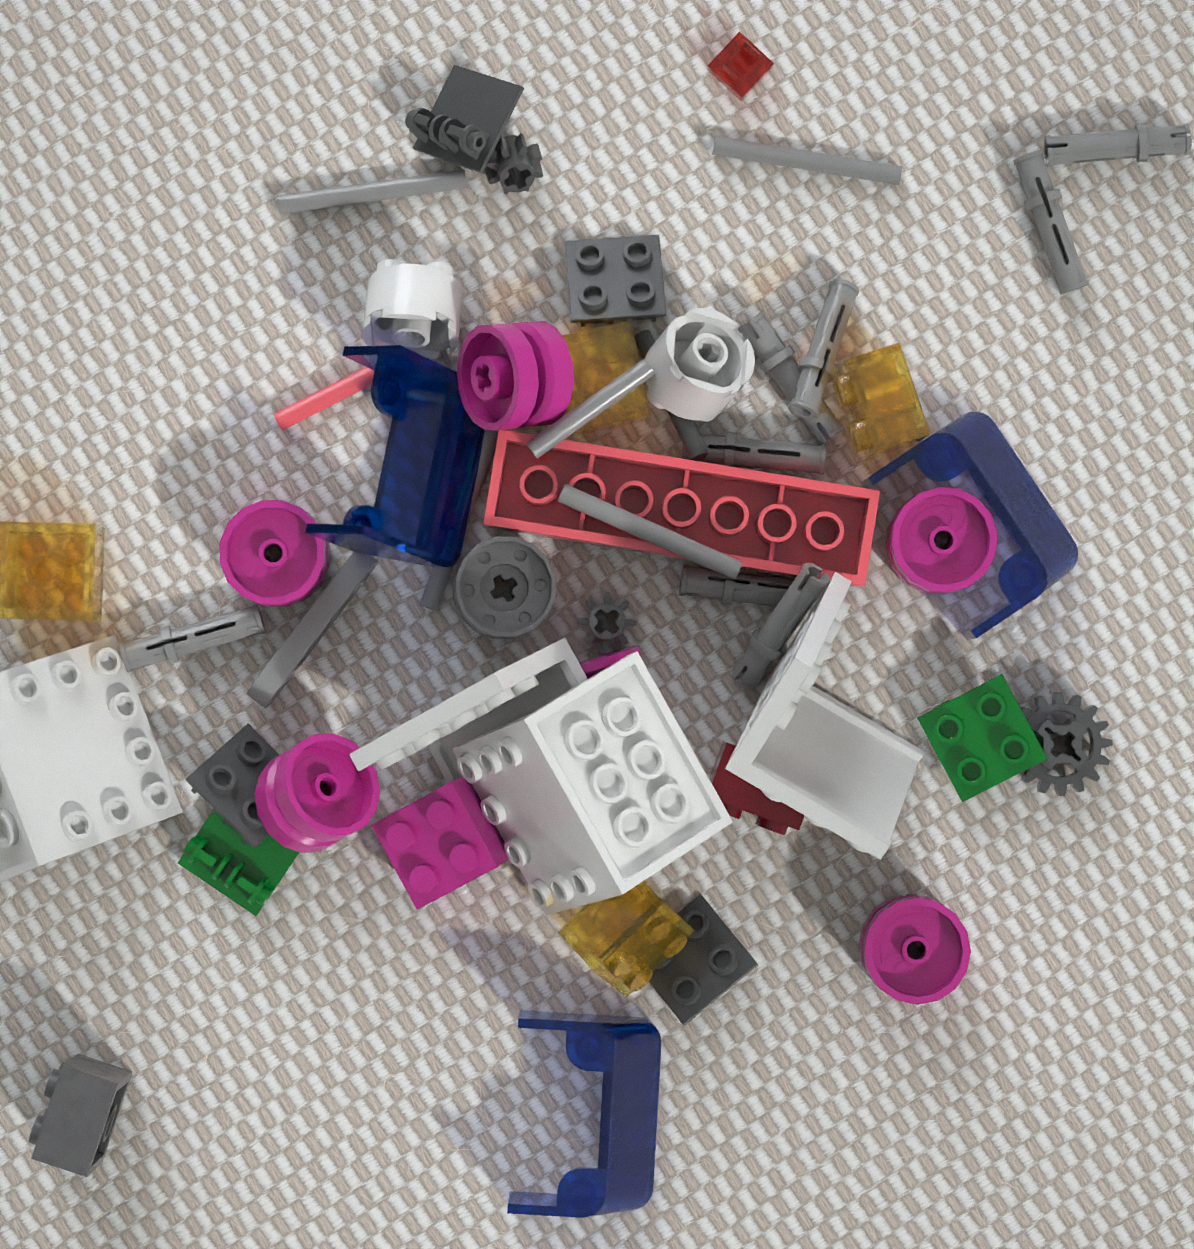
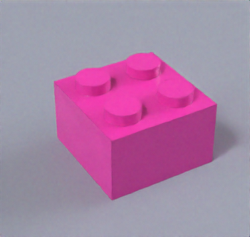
(441, 842)

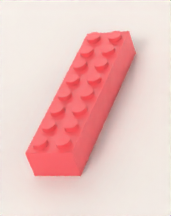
(748, 514)

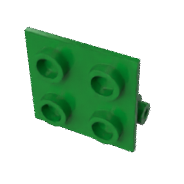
(982, 737)
(236, 869)

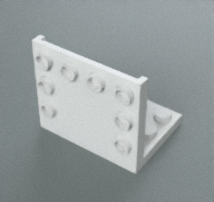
(478, 709)
(818, 750)
(75, 758)
(593, 789)

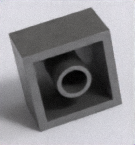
(79, 1115)

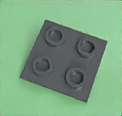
(465, 118)
(615, 279)
(230, 782)
(704, 967)

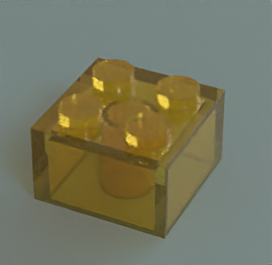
(597, 360)
(880, 402)
(51, 571)
(627, 936)

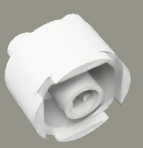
(413, 307)
(698, 365)

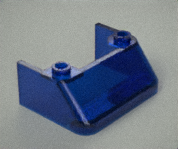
(425, 467)
(1044, 542)
(630, 1060)

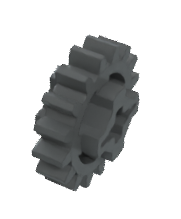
(1074, 728)

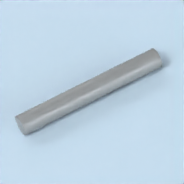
(590, 408)

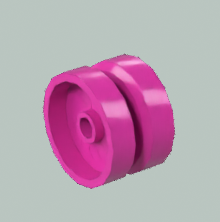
(515, 375)
(965, 557)
(248, 567)
(316, 794)
(885, 945)

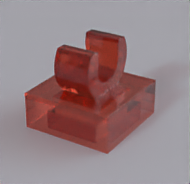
(740, 66)

